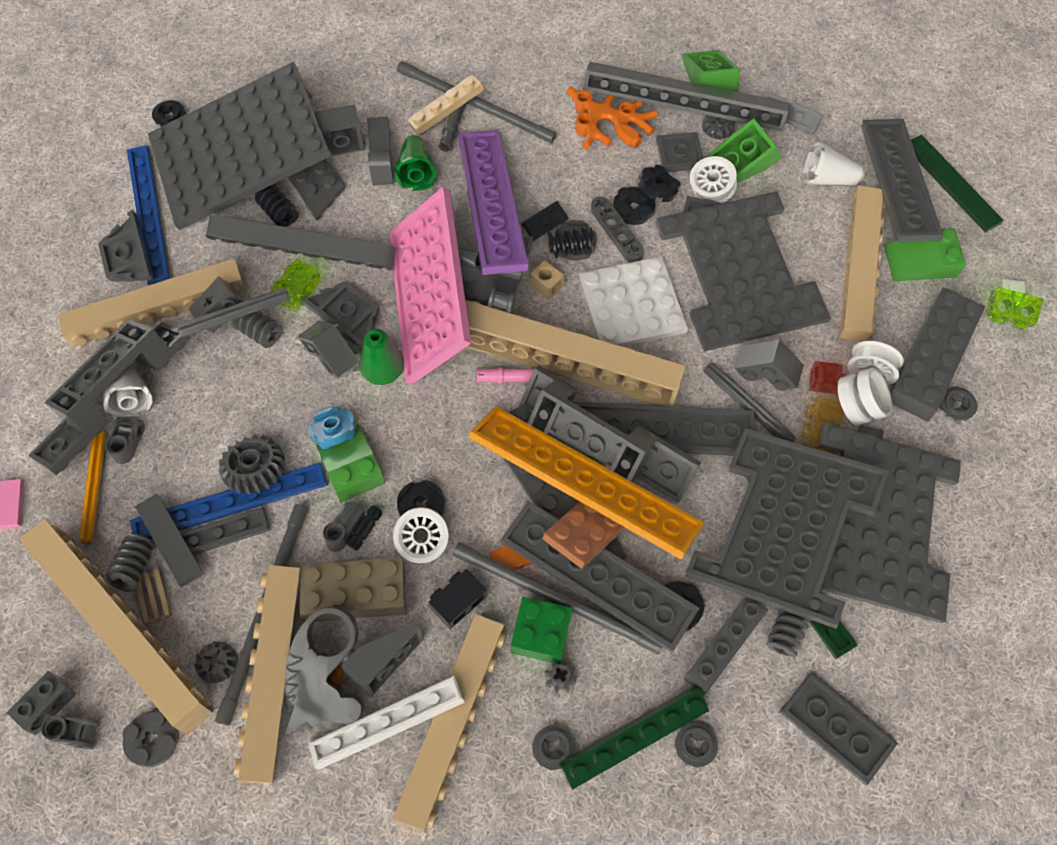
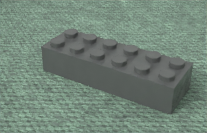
(936, 354)

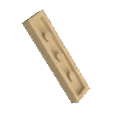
(445, 104)

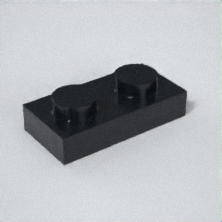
(545, 221)

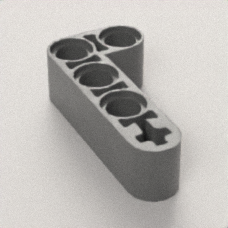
(379, 151)

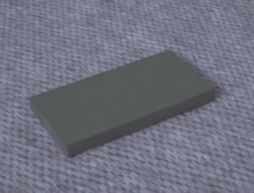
(838, 728)

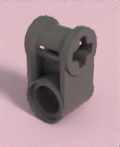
(126, 436)
(76, 731)

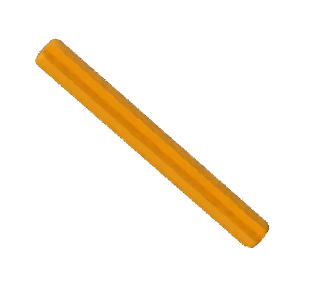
(92, 488)

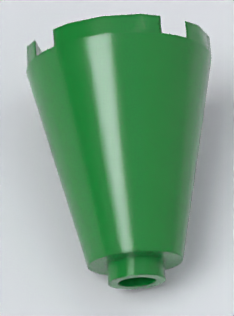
(415, 166)
(380, 358)

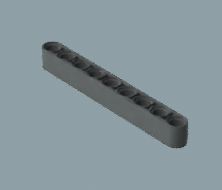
(301, 241)

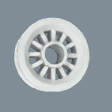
(714, 169)
(877, 355)
(405, 551)

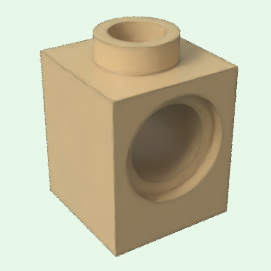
(546, 287)

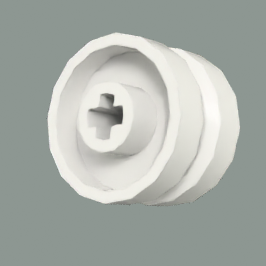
(865, 396)

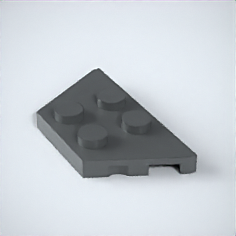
(317, 187)
(125, 252)
(346, 308)

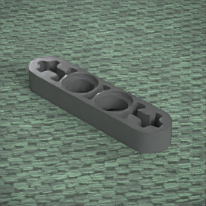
(618, 229)

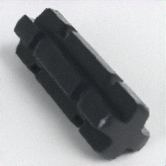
(364, 527)

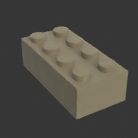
(359, 587)

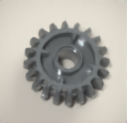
(252, 465)

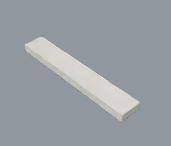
(386, 722)

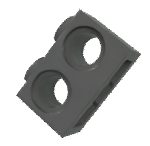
(40, 702)

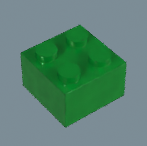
(541, 630)

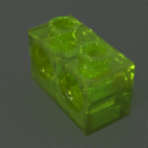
(297, 286)
(1014, 302)

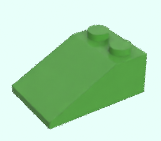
(711, 69)
(748, 151)
(926, 258)
(352, 467)

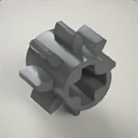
(562, 669)

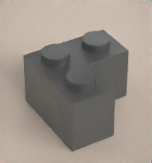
(327, 344)
(770, 361)

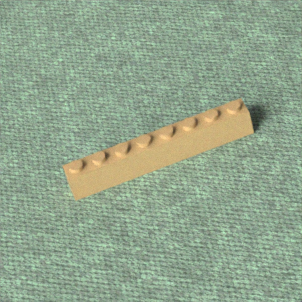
(861, 265)
(144, 304)
(268, 679)
(447, 729)

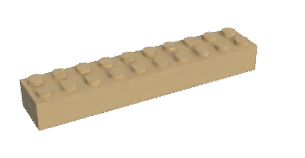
(574, 355)
(118, 626)

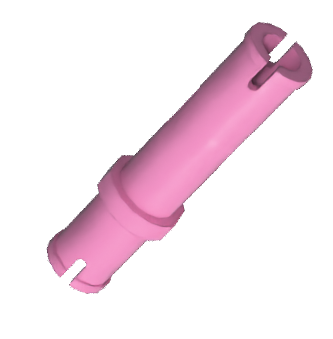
(503, 375)

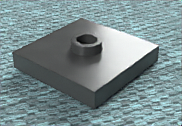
(679, 151)

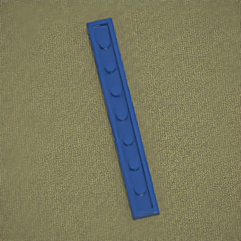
(148, 211)
(230, 503)

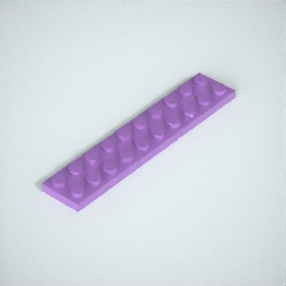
(492, 203)

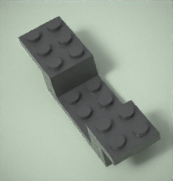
(75, 395)
(631, 455)

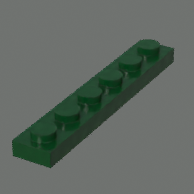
(633, 737)

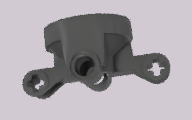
(489, 289)

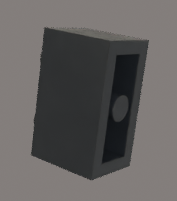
(457, 598)

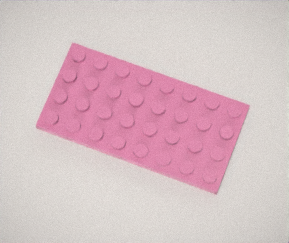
(429, 287)

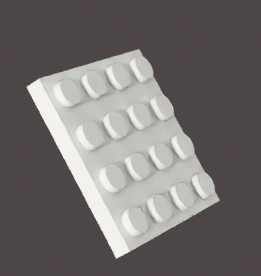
(632, 302)

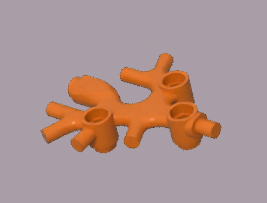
(592, 112)

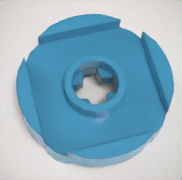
(343, 427)

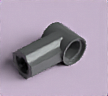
(343, 524)

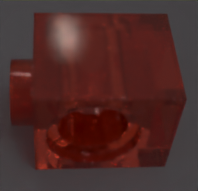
(825, 377)

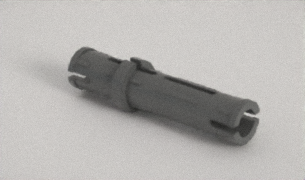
(450, 130)

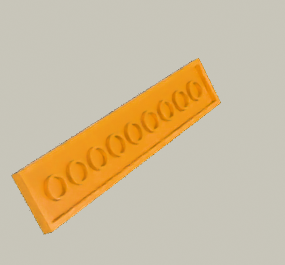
(588, 481)

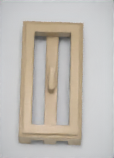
(163, 597)

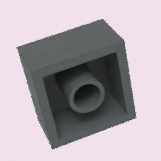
(341, 129)

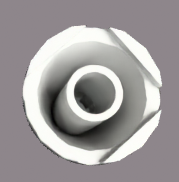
(830, 167)
(127, 395)

